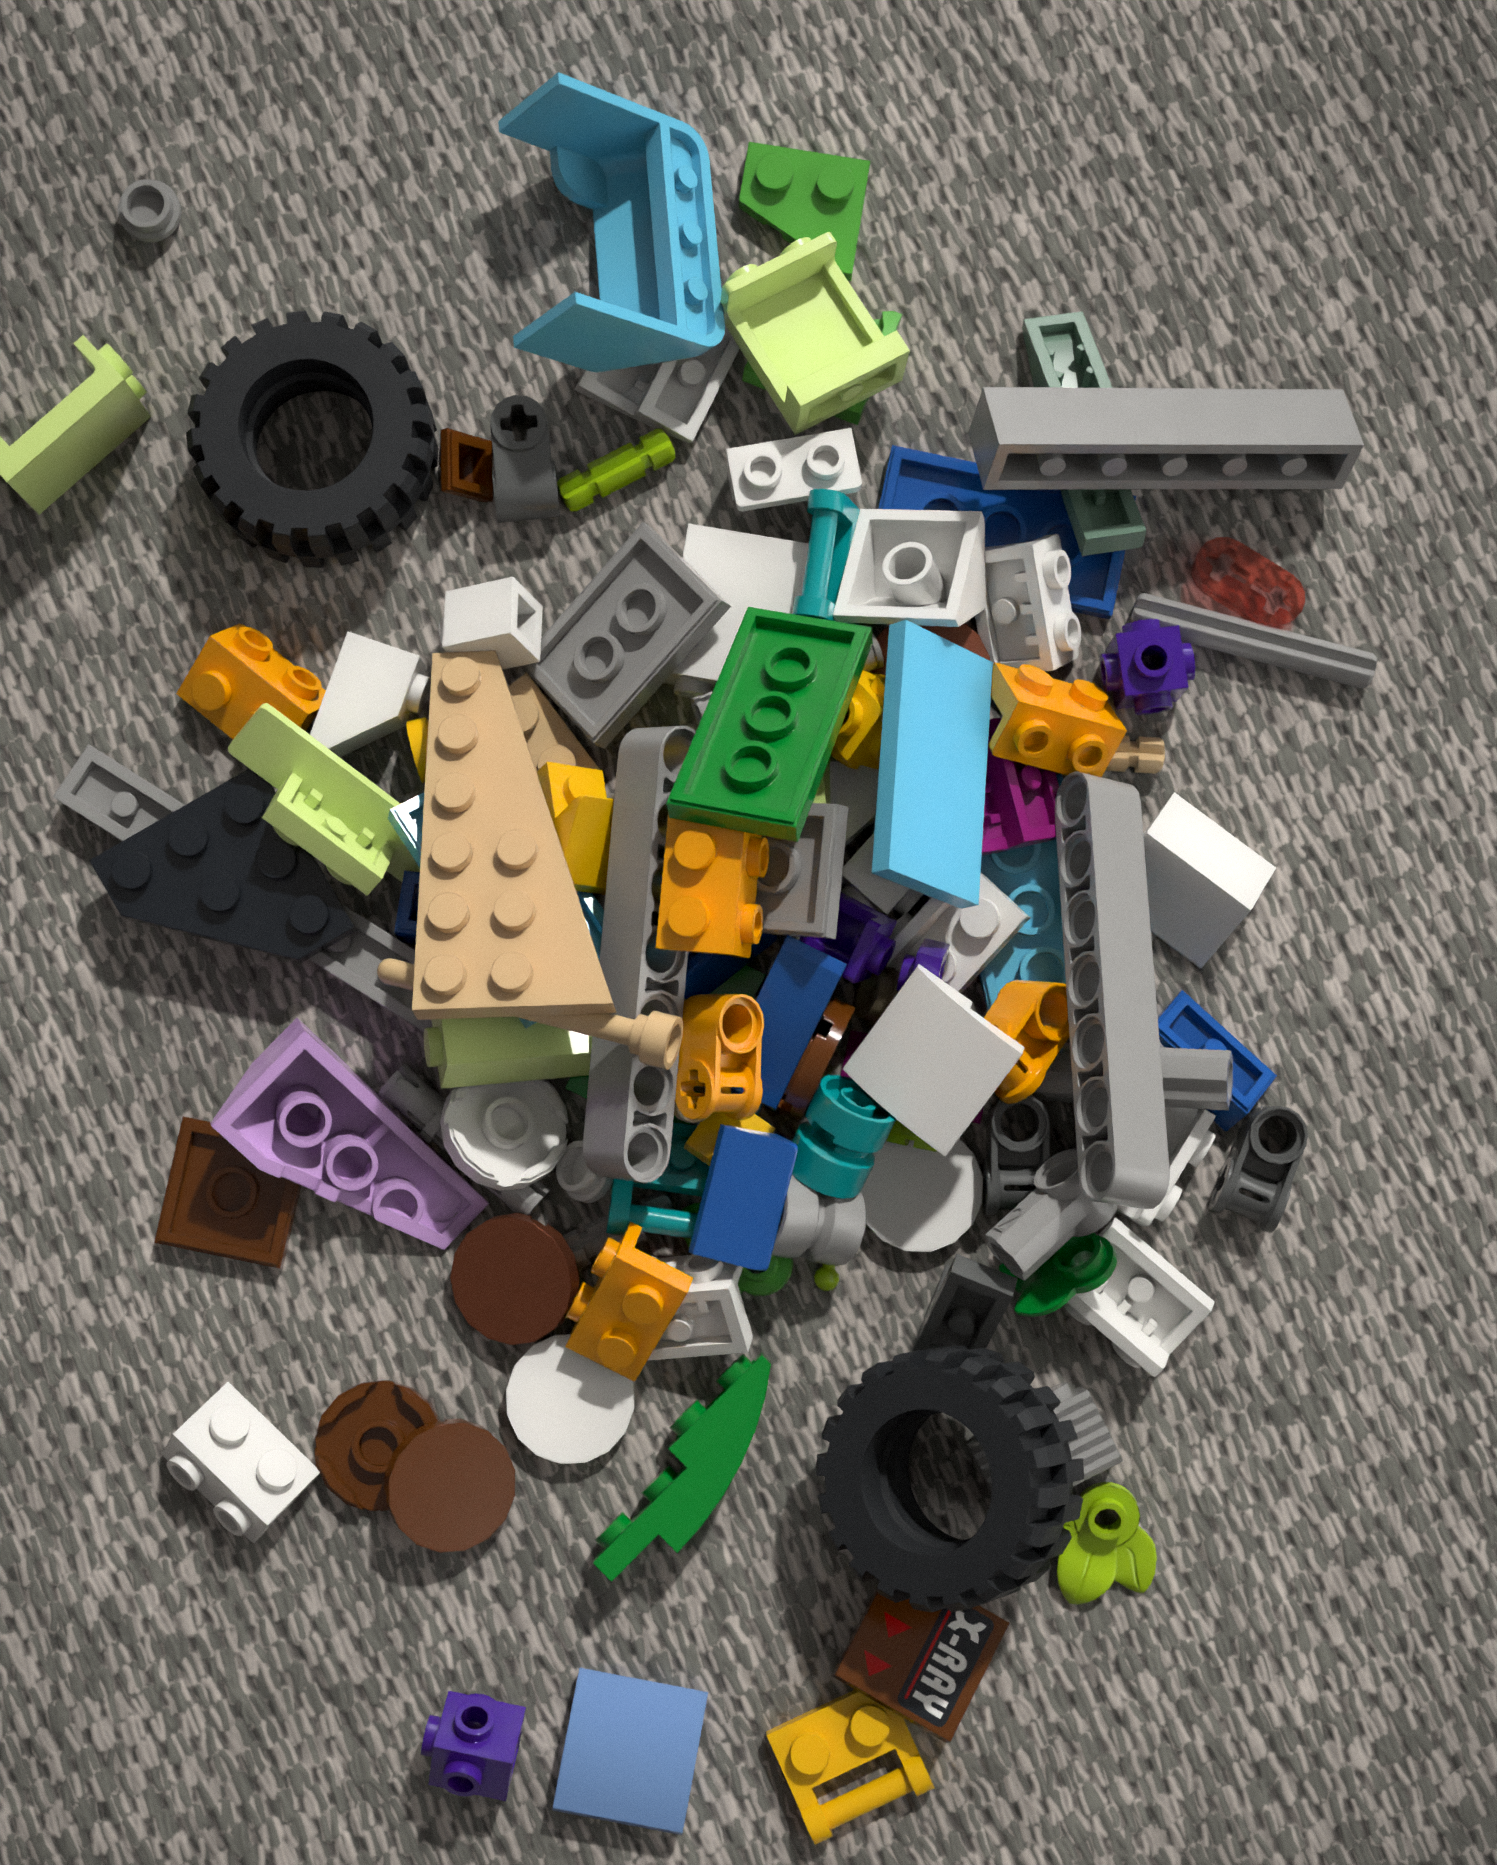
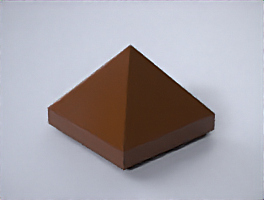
(465, 465)

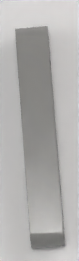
(1111, 993)
(627, 1100)

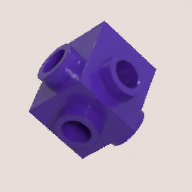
(1134, 683)
(474, 1745)

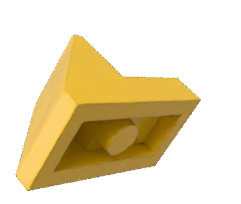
(581, 820)

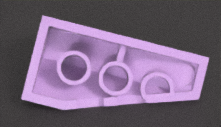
(326, 1129)

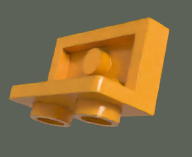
(242, 672)
(1053, 721)
(711, 889)
(627, 1307)

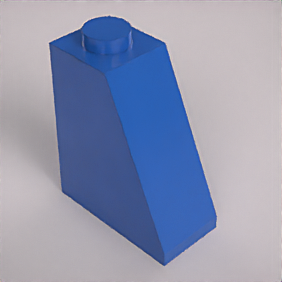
(791, 1008)

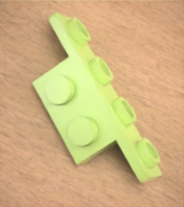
(323, 802)

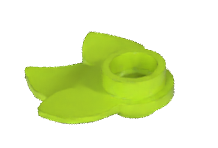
(1106, 1552)

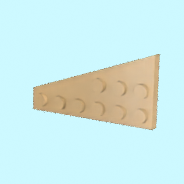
(495, 890)

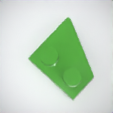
(806, 195)

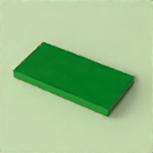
(771, 724)

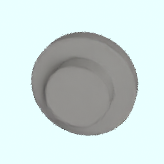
(149, 210)

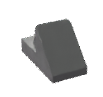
(965, 1306)

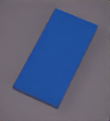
(1010, 516)

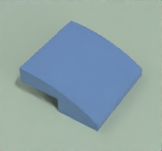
(630, 1751)

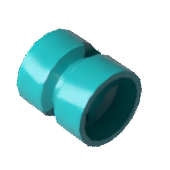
(840, 1138)

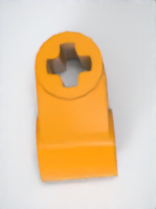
(1038, 1020)
(720, 1052)

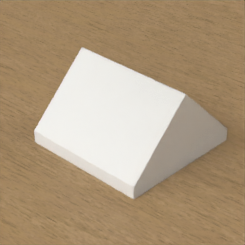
(914, 568)
(1198, 880)

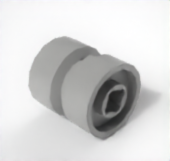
(819, 1226)

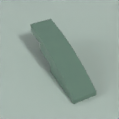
(1066, 356)

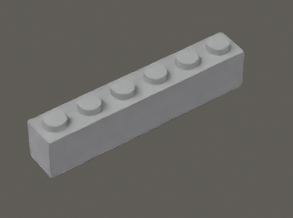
(1163, 438)

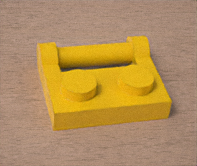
(840, 1739)

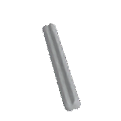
(1259, 641)

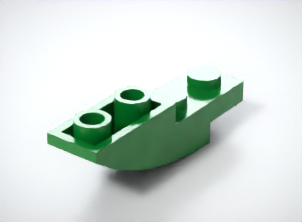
(712, 1449)

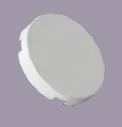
(505, 1132)
(921, 1196)
(567, 1403)

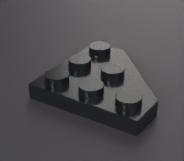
(226, 876)

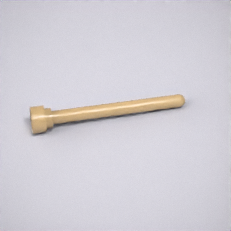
(651, 1037)

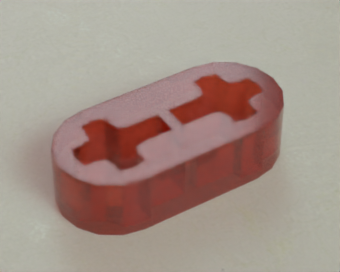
(1256, 571)

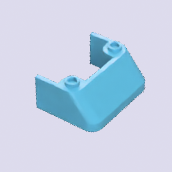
(651, 229)

